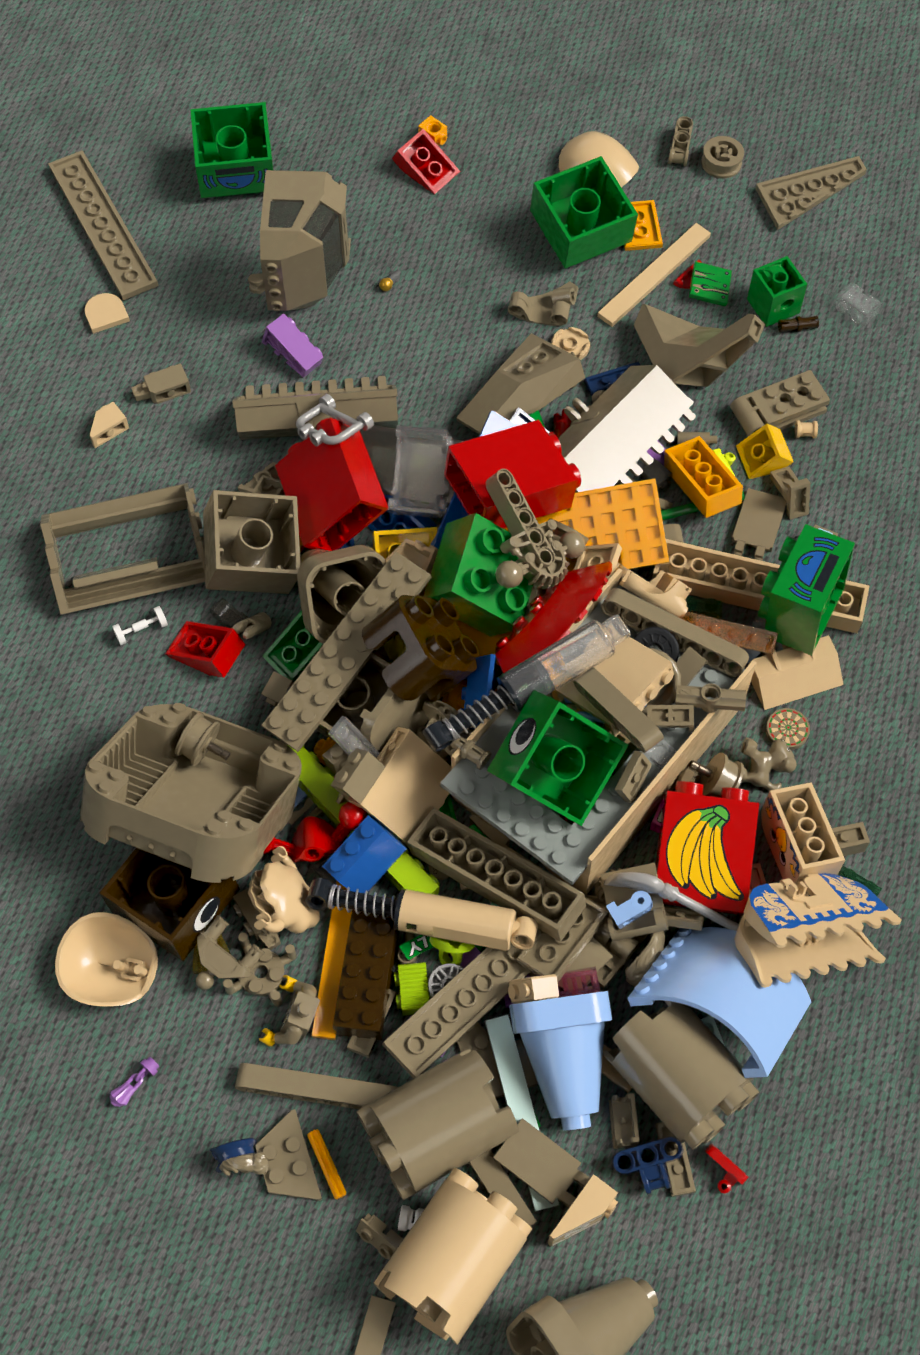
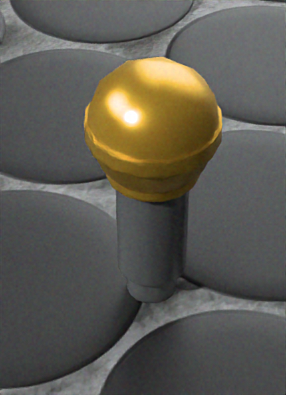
(386, 283)

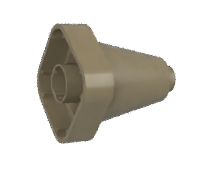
(333, 584)
(588, 1323)

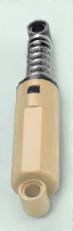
(432, 915)

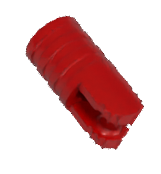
(561, 423)

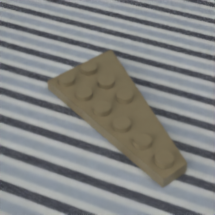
(799, 192)

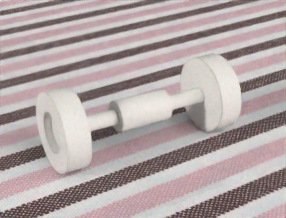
(140, 625)

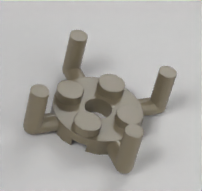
(274, 977)

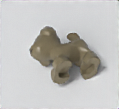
(778, 758)

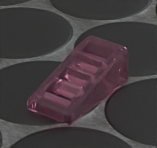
(578, 991)

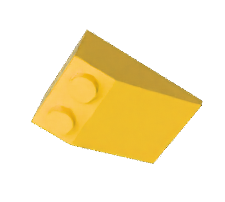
(387, 541)

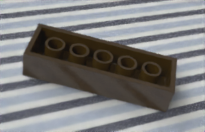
(366, 976)

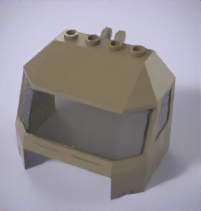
(300, 238)

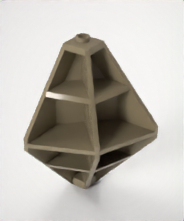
(694, 352)

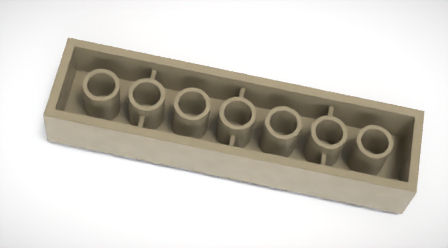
(497, 873)

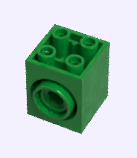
(776, 291)

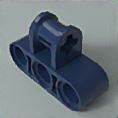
(654, 1169)

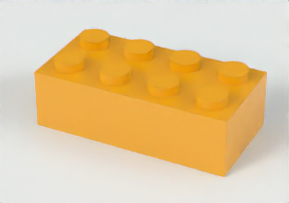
(703, 476)

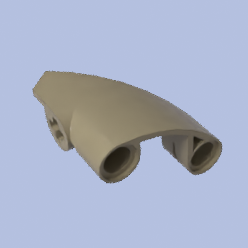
(546, 308)

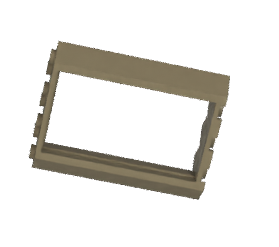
(117, 512)

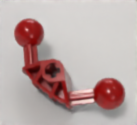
(317, 837)

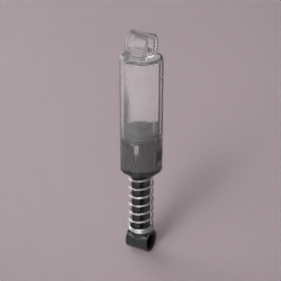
(541, 672)

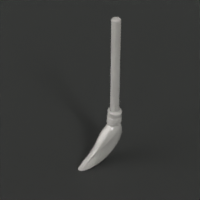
(652, 884)

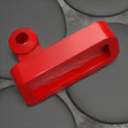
(734, 1172)

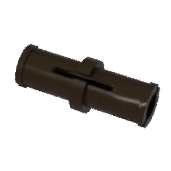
(798, 323)

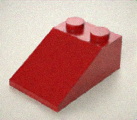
(425, 162)
(206, 648)

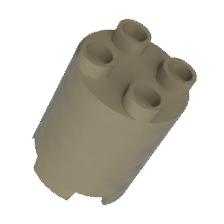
(681, 1072)
(437, 1122)

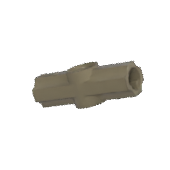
(723, 698)

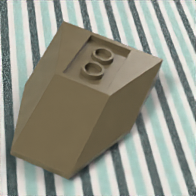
(526, 380)

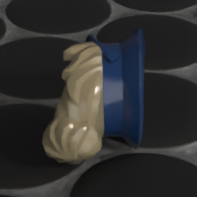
(240, 1156)

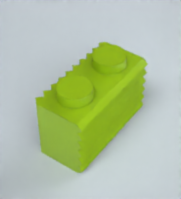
(413, 987)

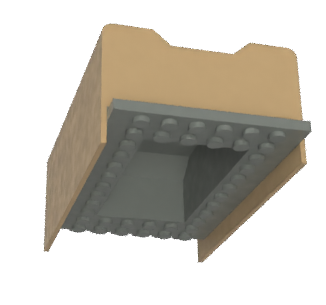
(586, 851)

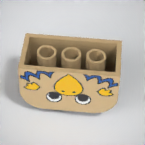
(800, 833)

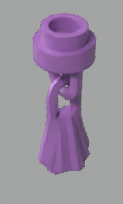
(122, 1094)

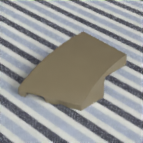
(264, 482)
(592, 955)

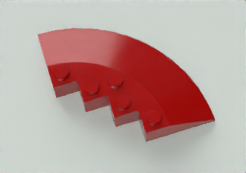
(552, 615)

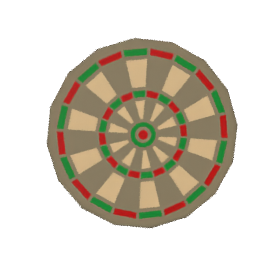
(789, 726)

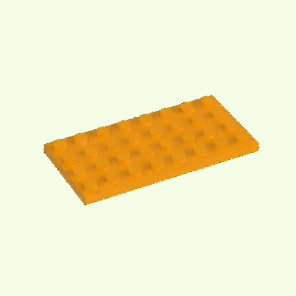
(619, 515)

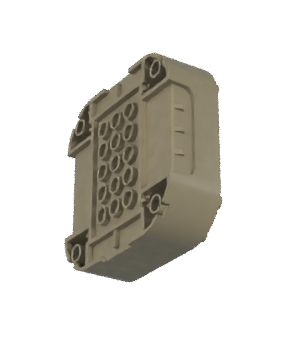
(200, 815)

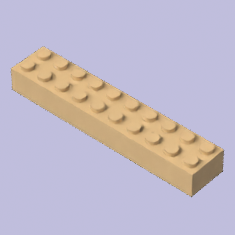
(741, 579)

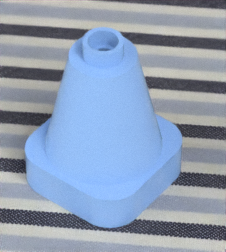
(566, 1052)

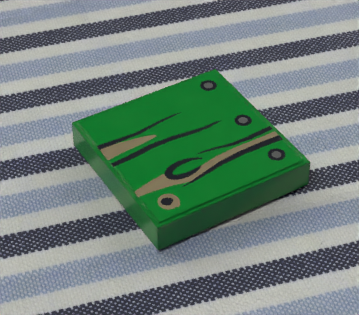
(710, 283)

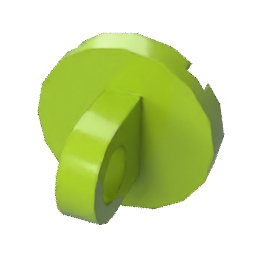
(455, 948)

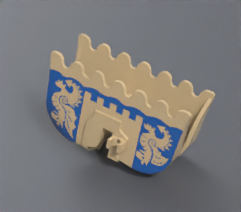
(798, 932)

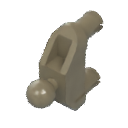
(218, 960)

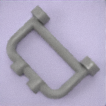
(327, 406)

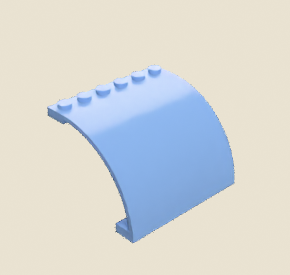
(711, 975)

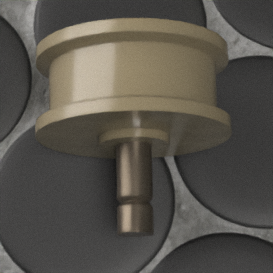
(198, 739)
(718, 774)

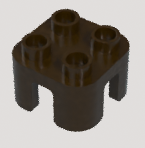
(435, 647)

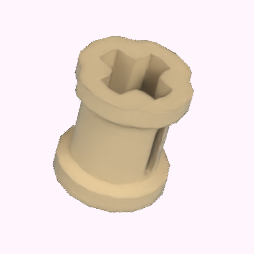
(807, 429)

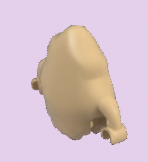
(280, 896)

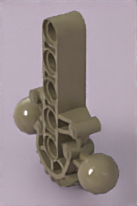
(539, 556)

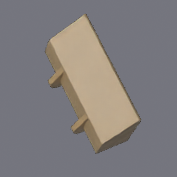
(795, 675)

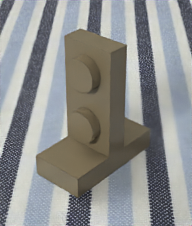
(794, 491)

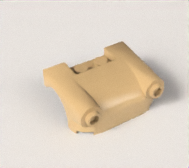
(661, 591)

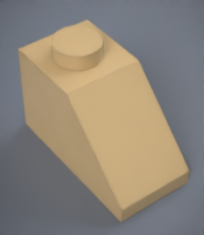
(107, 424)

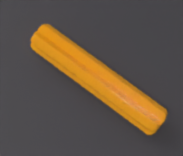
(326, 1163)

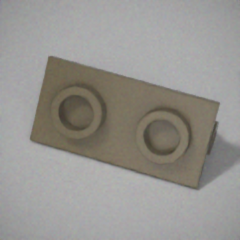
(371, 1230)

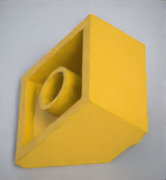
(764, 452)

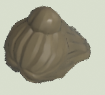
(644, 961)

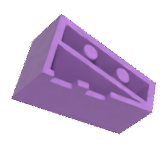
(293, 345)

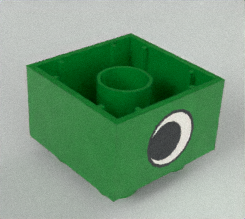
(557, 757)

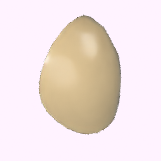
(597, 144)
(105, 961)

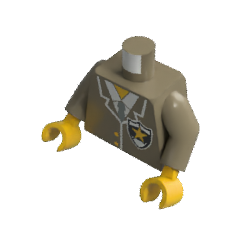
(299, 1014)

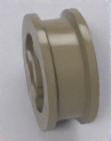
(722, 157)

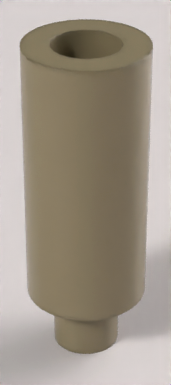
(685, 436)

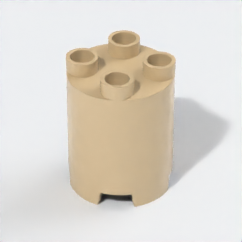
(454, 1256)

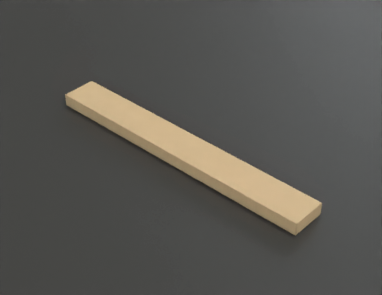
(653, 275)

